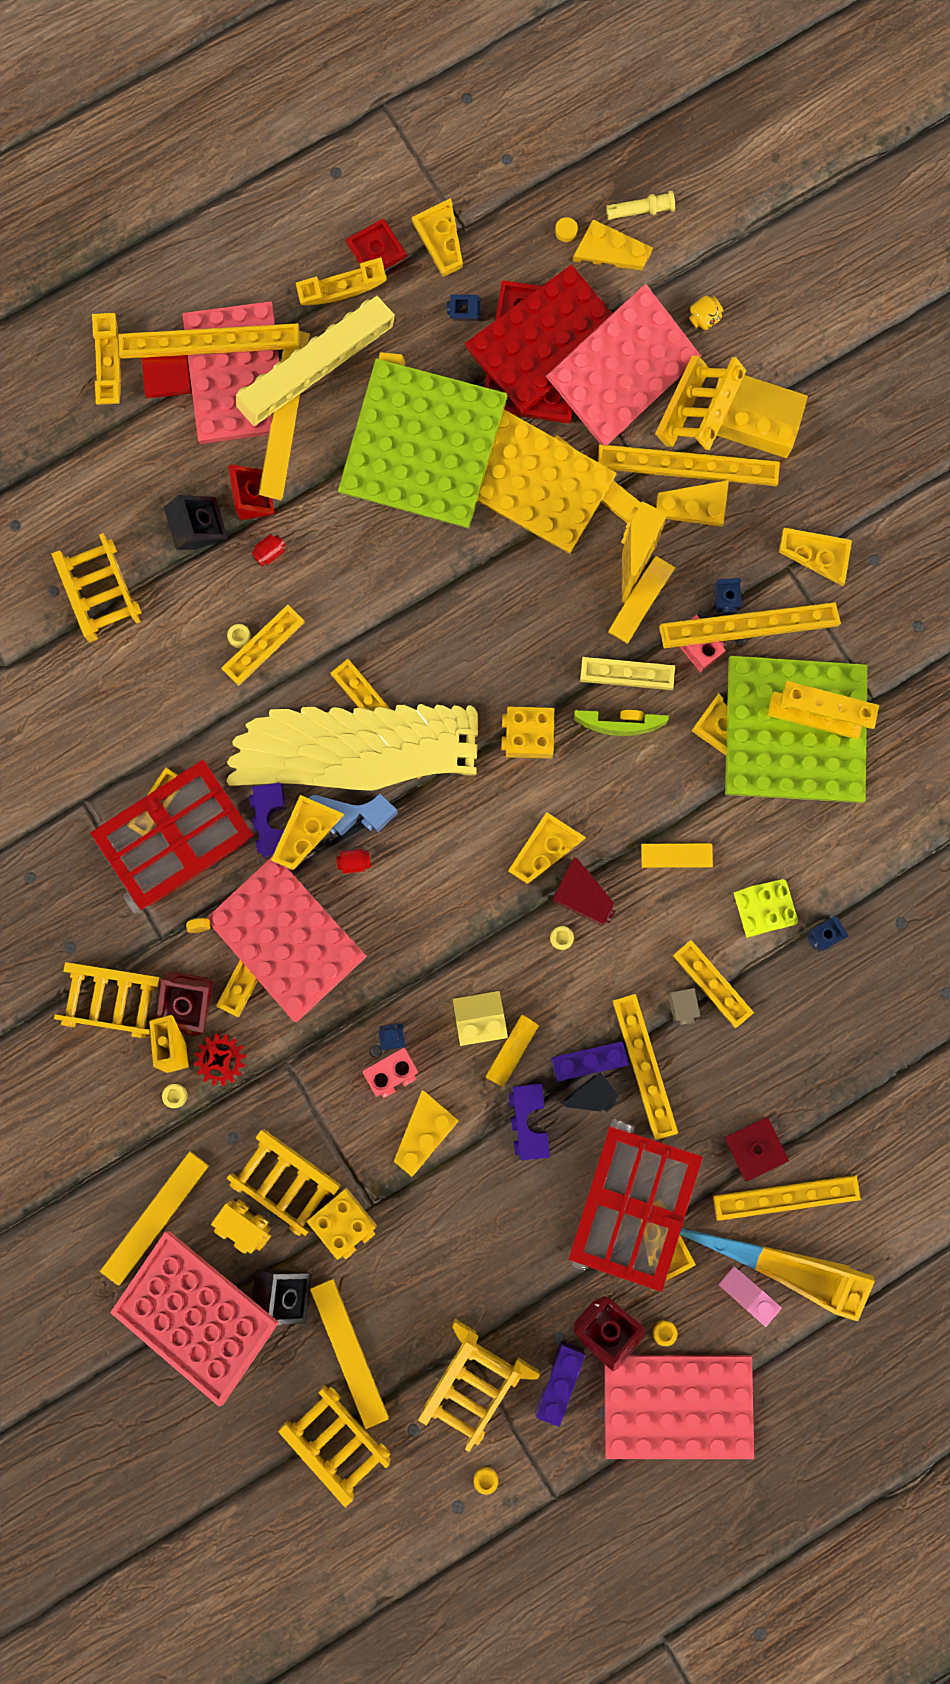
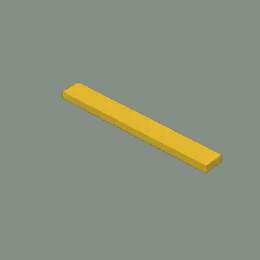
(209, 341)
(280, 440)
(689, 465)
(749, 625)

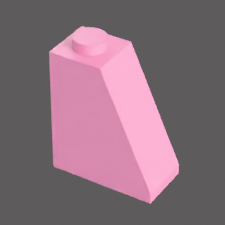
(750, 1296)

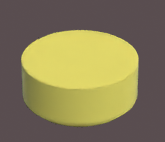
(238, 635)
(561, 938)
(174, 1096)

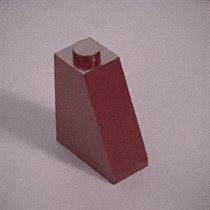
(583, 895)

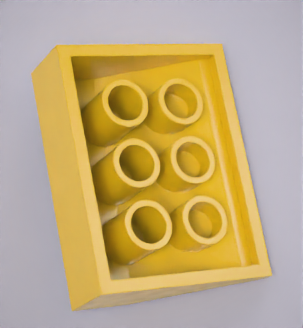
(764, 416)
(639, 543)

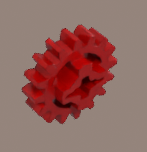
(225, 1069)

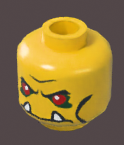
(706, 312)

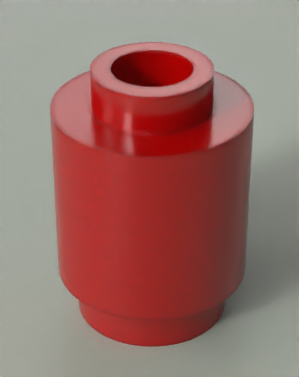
(268, 550)
(353, 861)

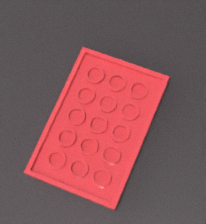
(623, 365)
(221, 375)
(286, 938)
(194, 1318)
(680, 1407)

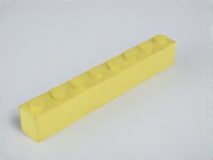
(314, 360)

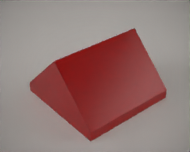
(245, 489)

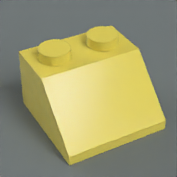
(480, 1018)

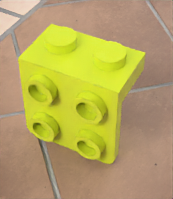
(765, 907)

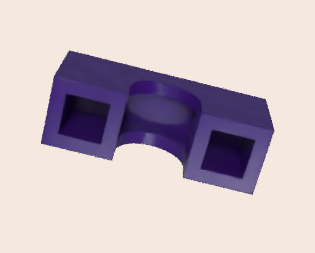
(266, 801)
(589, 1061)
(529, 1143)
(560, 1384)

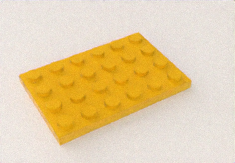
(542, 483)

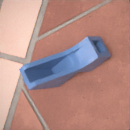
(374, 813)

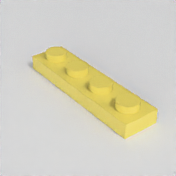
(627, 673)

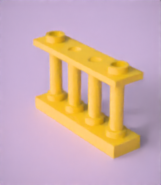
(686, 394)
(74, 584)
(822, 710)
(101, 976)
(306, 1172)
(446, 1390)
(327, 1469)

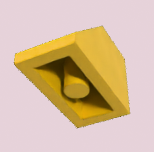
(168, 1045)

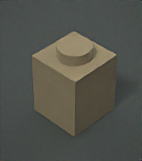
(684, 1006)

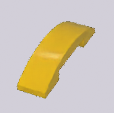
(342, 286)
(107, 359)
(641, 599)
(526, 1369)

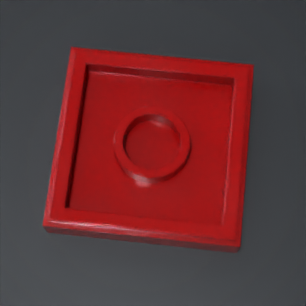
(376, 242)
(166, 376)

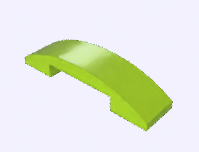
(590, 720)

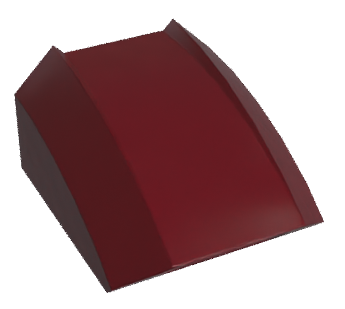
(185, 999)
(609, 1332)

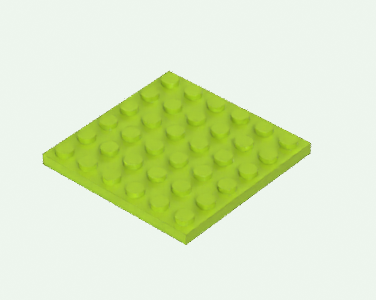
(422, 443)
(784, 757)

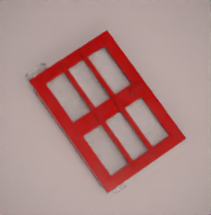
(172, 836)
(635, 1207)

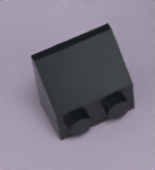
(195, 522)
(592, 1095)
(283, 1294)

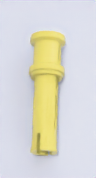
(648, 205)

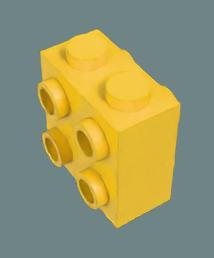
(528, 732)
(342, 1224)
(242, 1227)

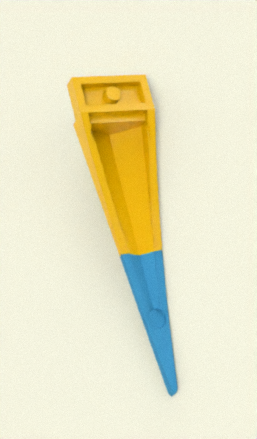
(821, 1281)

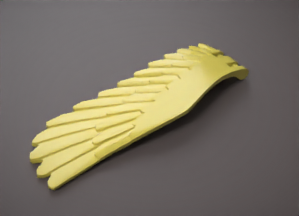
(355, 748)

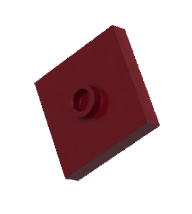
(756, 1149)

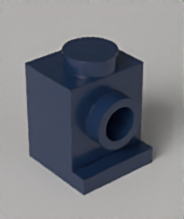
(456, 303)
(722, 603)
(836, 930)
(392, 1036)

